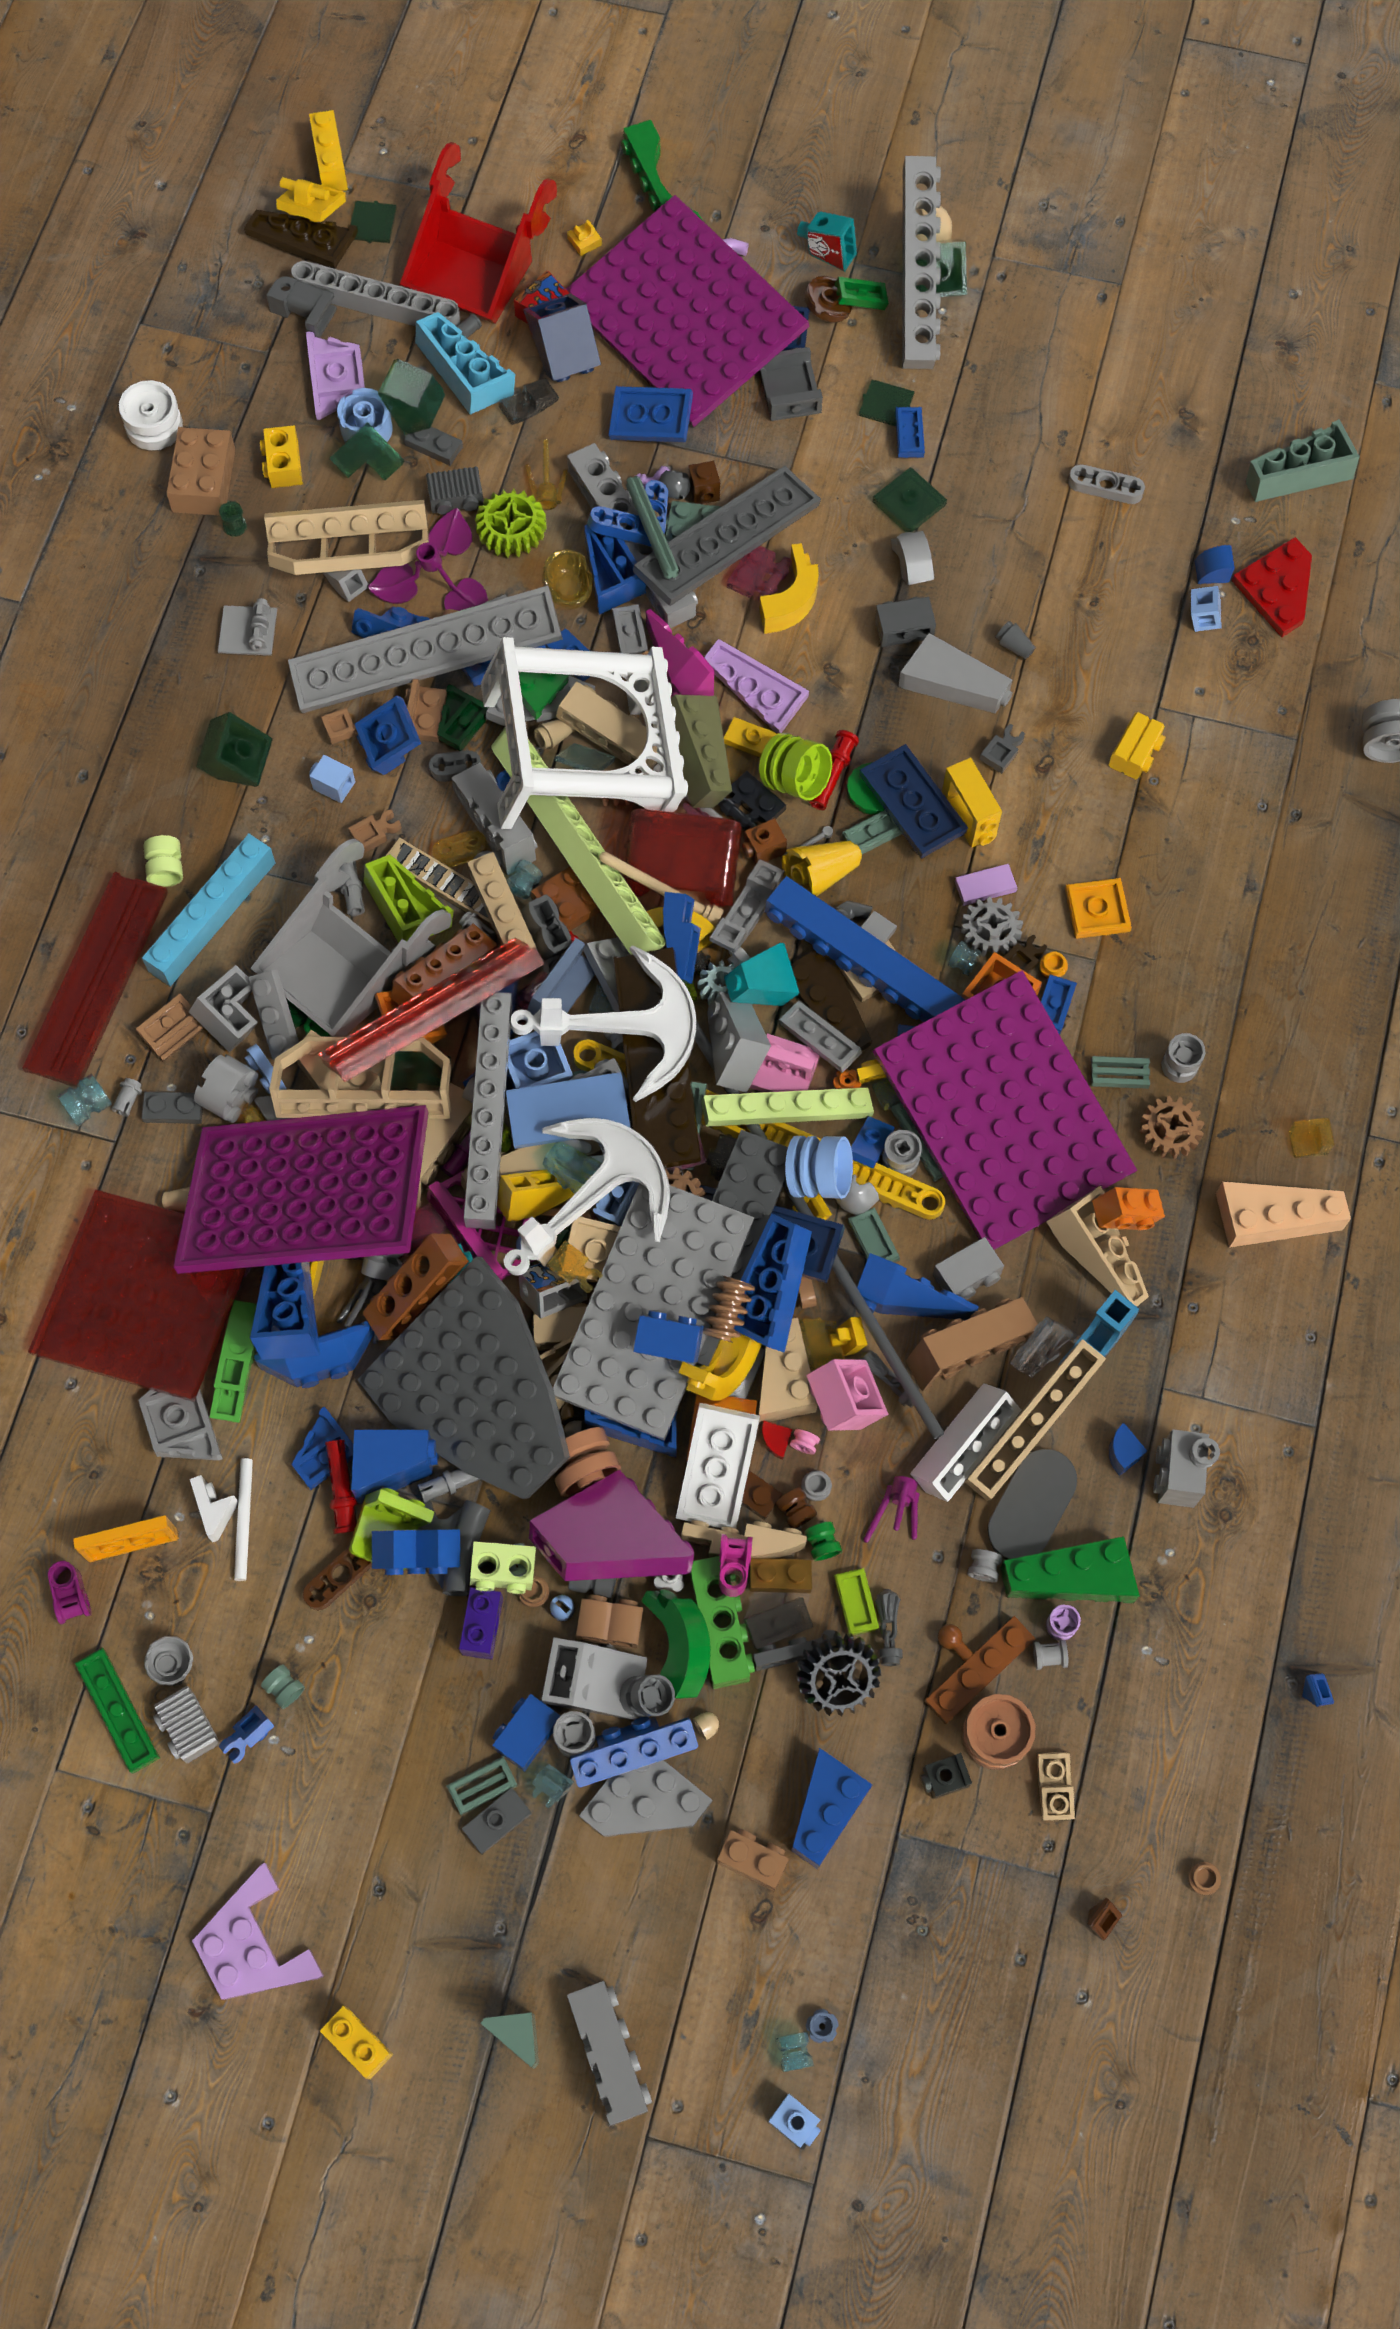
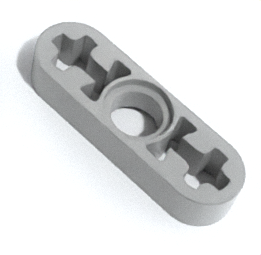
(1096, 489)

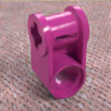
(734, 1559)

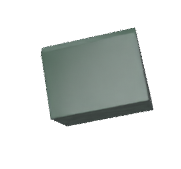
(517, 2033)

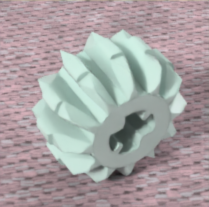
(711, 978)

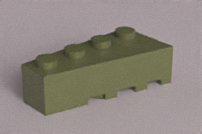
(702, 749)

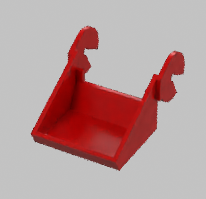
(468, 257)

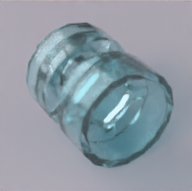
(84, 1099)

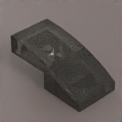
(533, 400)

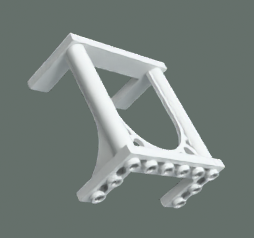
(644, 683)

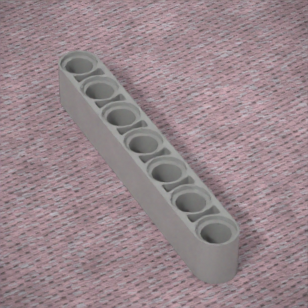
(374, 295)

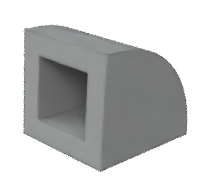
(347, 583)

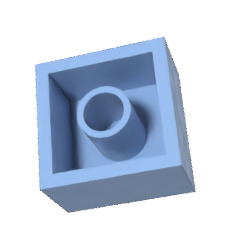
(536, 1064)

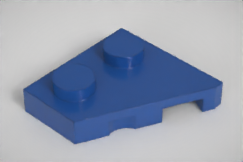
(312, 1459)

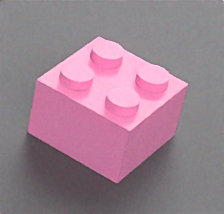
(846, 1395)

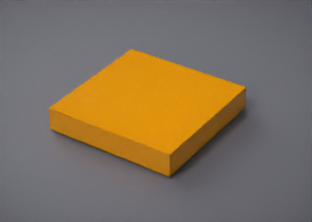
(1098, 908)

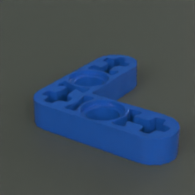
(637, 533)

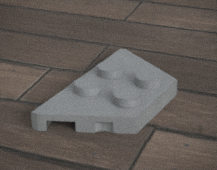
(179, 1427)

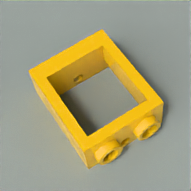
(972, 801)

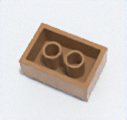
(200, 471)

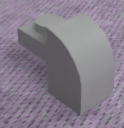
(914, 557)

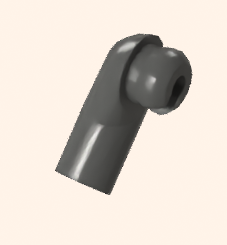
(853, 909)

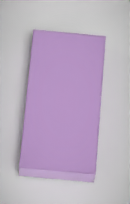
(985, 884)

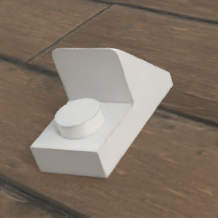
(213, 1514)

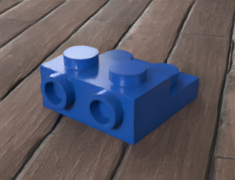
(387, 735)

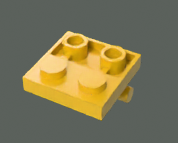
(309, 199)

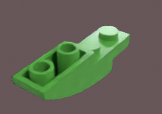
(234, 1364)

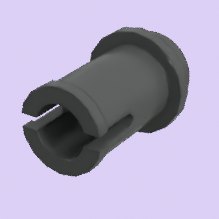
(470, 325)

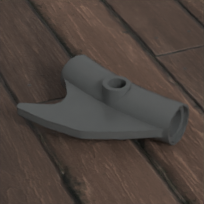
(471, 1522)

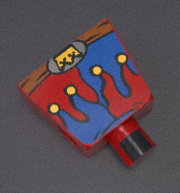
(540, 291)

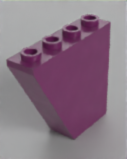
(609, 1535)

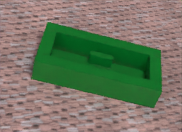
(862, 297)

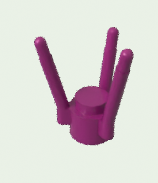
(902, 1494)

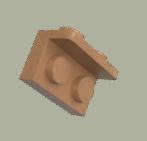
(425, 709)

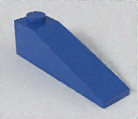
(893, 1292)

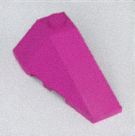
(687, 668)

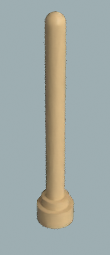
(711, 913)

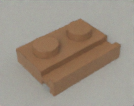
(170, 1028)

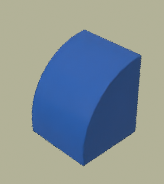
(1215, 565)
(1125, 1450)

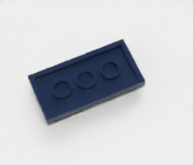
(913, 801)

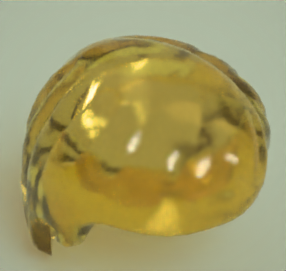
(567, 578)

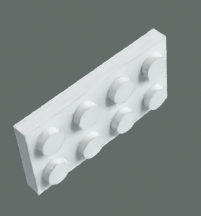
(717, 1466)

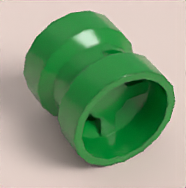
(823, 1541)

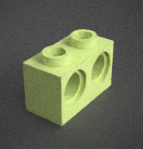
(502, 1557)

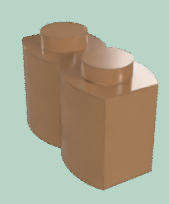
(609, 1622)

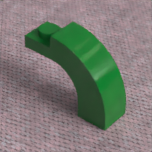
(688, 1641)

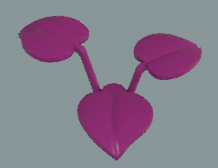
(449, 536)

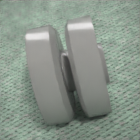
(1382, 731)

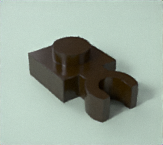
(1027, 956)

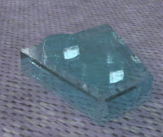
(570, 1166)

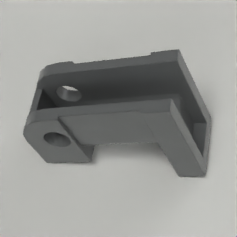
(304, 301)

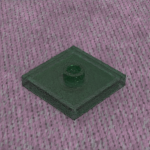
(909, 500)

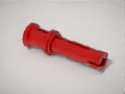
(840, 759)
(343, 1502)

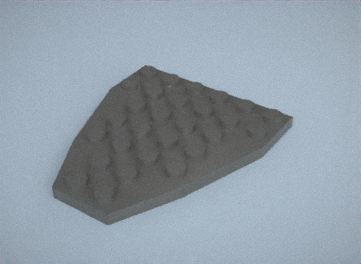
(474, 1384)

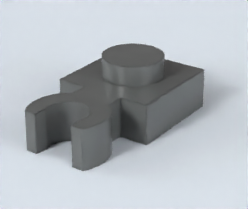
(1001, 751)

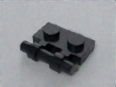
(753, 797)

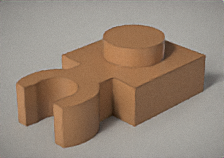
(373, 832)

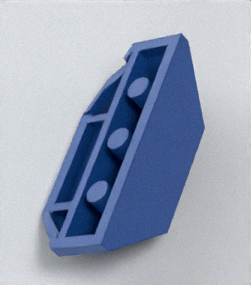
(338, 1355)

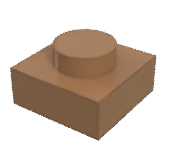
(339, 726)

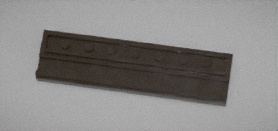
(668, 1114)

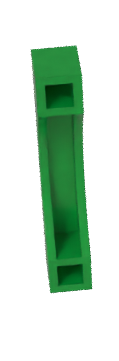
(643, 147)

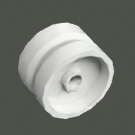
(150, 415)

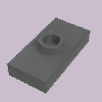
(496, 1821)

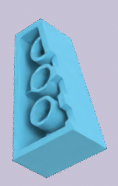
(466, 369)

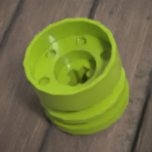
(795, 766)

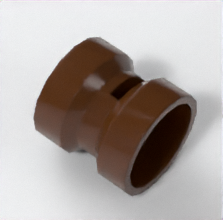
(796, 1508)

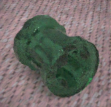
(233, 519)

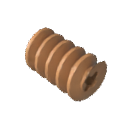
(728, 1309)

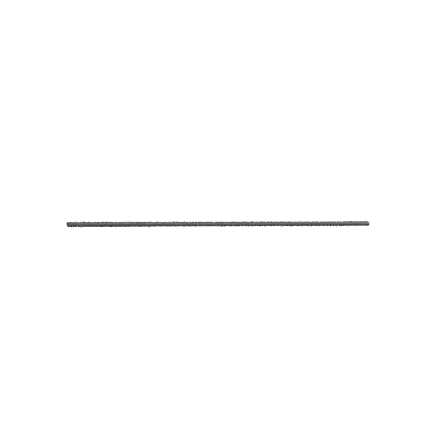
(849, 1286)

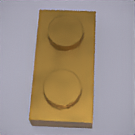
(780, 1575)

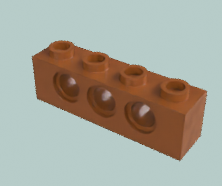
(415, 1285)

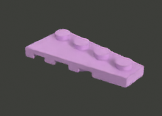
(759, 687)

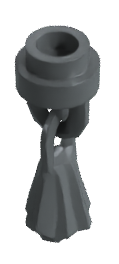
(880, 1369)
(887, 1606)

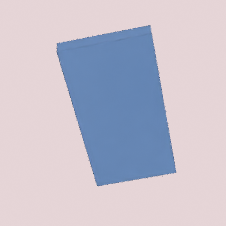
(564, 1101)

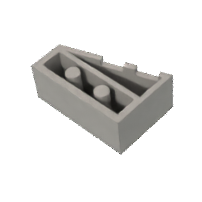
(736, 1042)

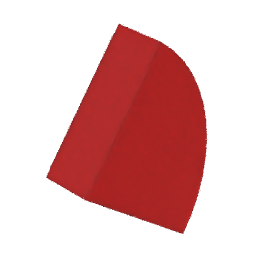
(776, 1438)

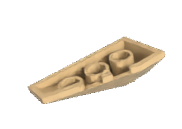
(1098, 1249)

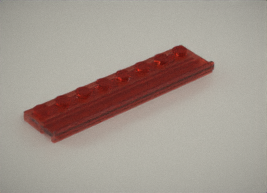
(95, 980)
(431, 1009)

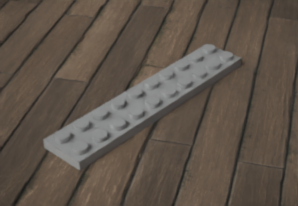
(423, 649)

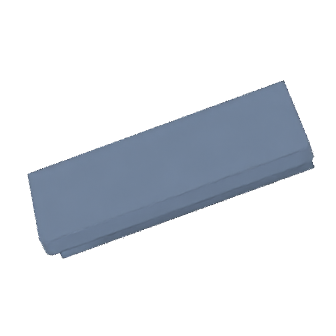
(565, 980)

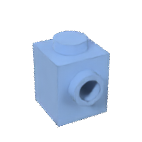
(332, 778)
(795, 2122)

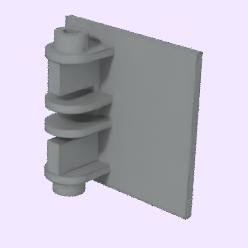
(248, 629)

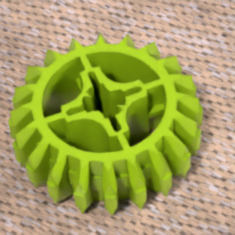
(497, 515)

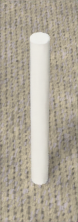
(243, 1519)

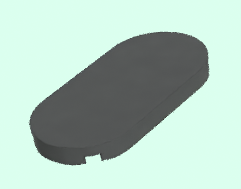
(1032, 1504)

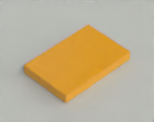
(126, 1539)

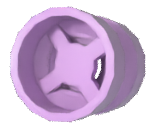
(1068, 1620)

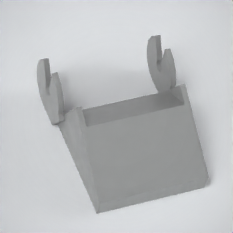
(331, 962)

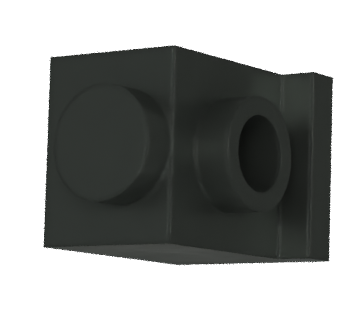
(959, 1776)

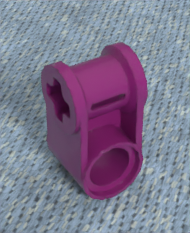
(68, 1598)

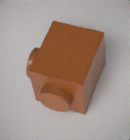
(764, 842)

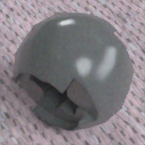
(677, 483)

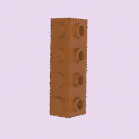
(443, 962)

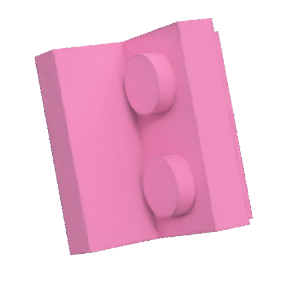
(786, 1067)

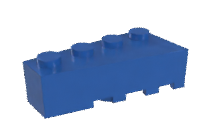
(776, 1275)
(285, 1313)

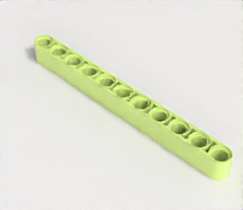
(582, 853)

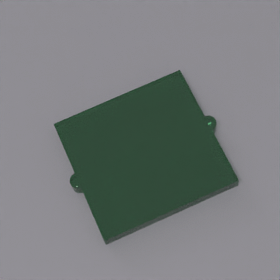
(373, 221)
(882, 400)

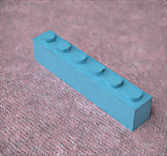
(209, 910)

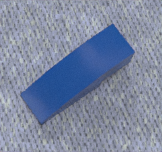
(681, 933)

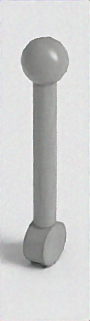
(827, 832)

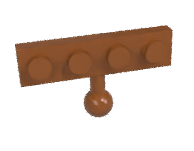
(978, 1667)

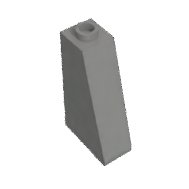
(954, 676)

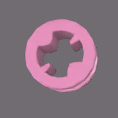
(804, 1441)

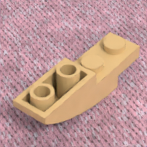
(766, 1542)

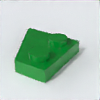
(540, 689)

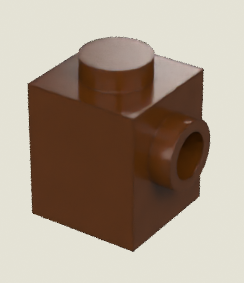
(704, 482)

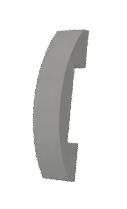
(748, 907)

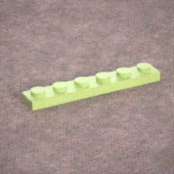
(786, 1106)

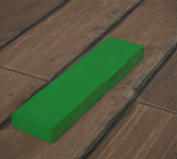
(117, 1711)

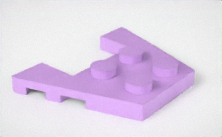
(238, 1951)

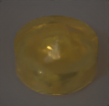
(252, 1114)

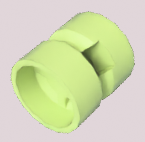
(163, 860)

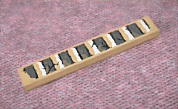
(440, 879)

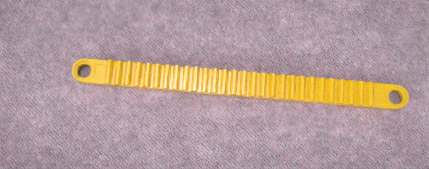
(891, 1185)

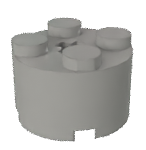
(227, 1087)

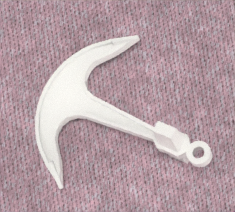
(669, 1022)
(626, 1159)

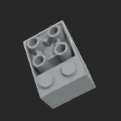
(589, 1677)

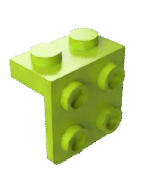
(386, 1512)

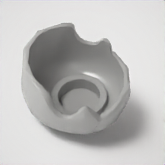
(859, 1198)
(168, 1660)

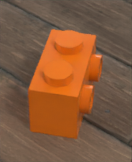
(1128, 1208)

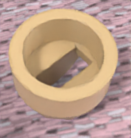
(706, 1724)

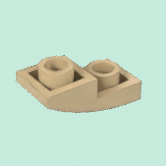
(1055, 1786)

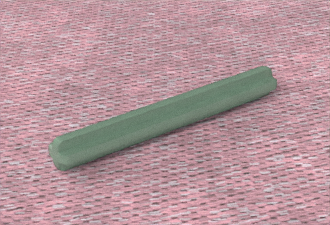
(652, 527)

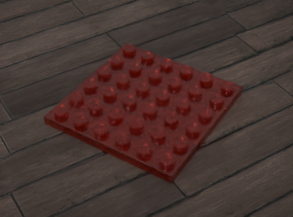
(127, 1308)

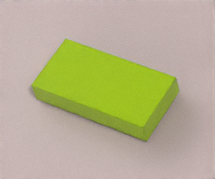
(856, 1602)

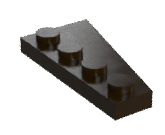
(311, 240)
(828, 996)

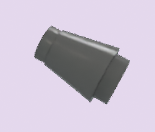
(1015, 640)

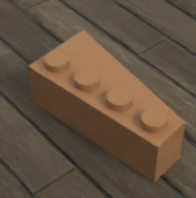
(970, 1341)

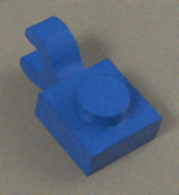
(248, 1731)

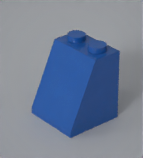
(390, 1459)

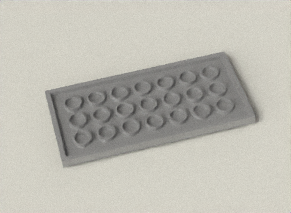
(642, 1275)

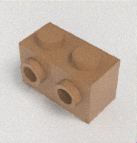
(753, 1860)

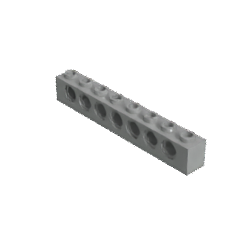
(920, 171)
(608, 492)
(488, 1112)

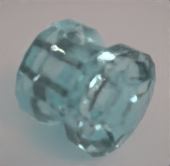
(964, 958)

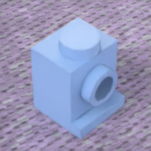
(1206, 608)

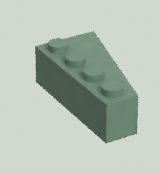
(1304, 465)

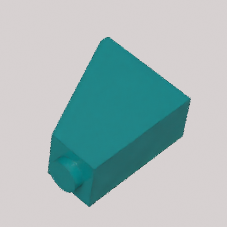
(763, 979)

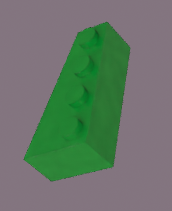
(1080, 1572)

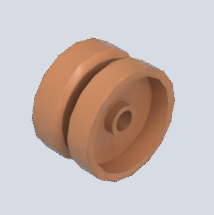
(587, 1461)
(993, 1750)

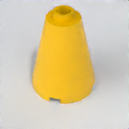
(820, 865)

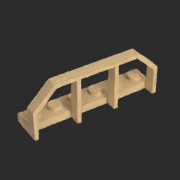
(345, 522)
(318, 1102)

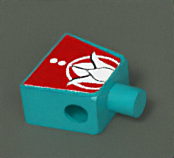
(830, 239)

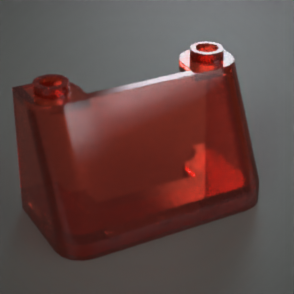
(685, 852)

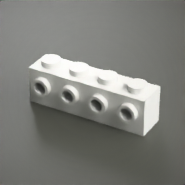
(965, 1442)

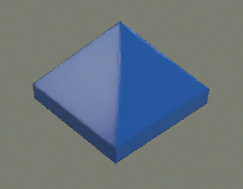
(1317, 1690)

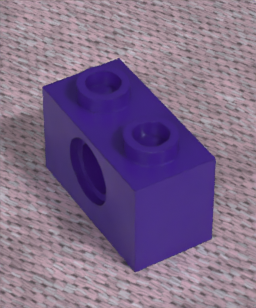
(481, 1624)

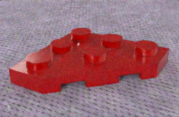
(1279, 585)

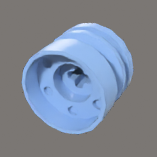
(819, 1166)

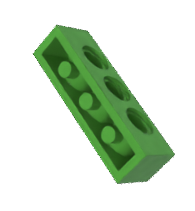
(722, 1671)

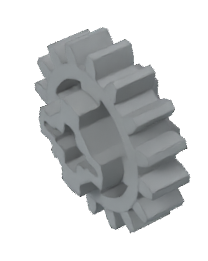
(1002, 922)

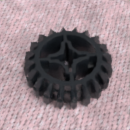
(831, 1693)

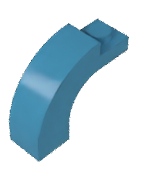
(1109, 1324)

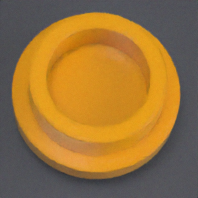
(1054, 964)

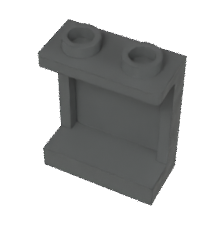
(791, 385)

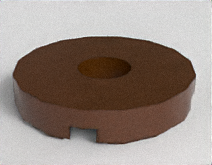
(822, 307)

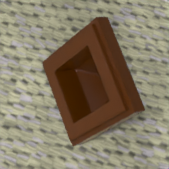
(1103, 1918)

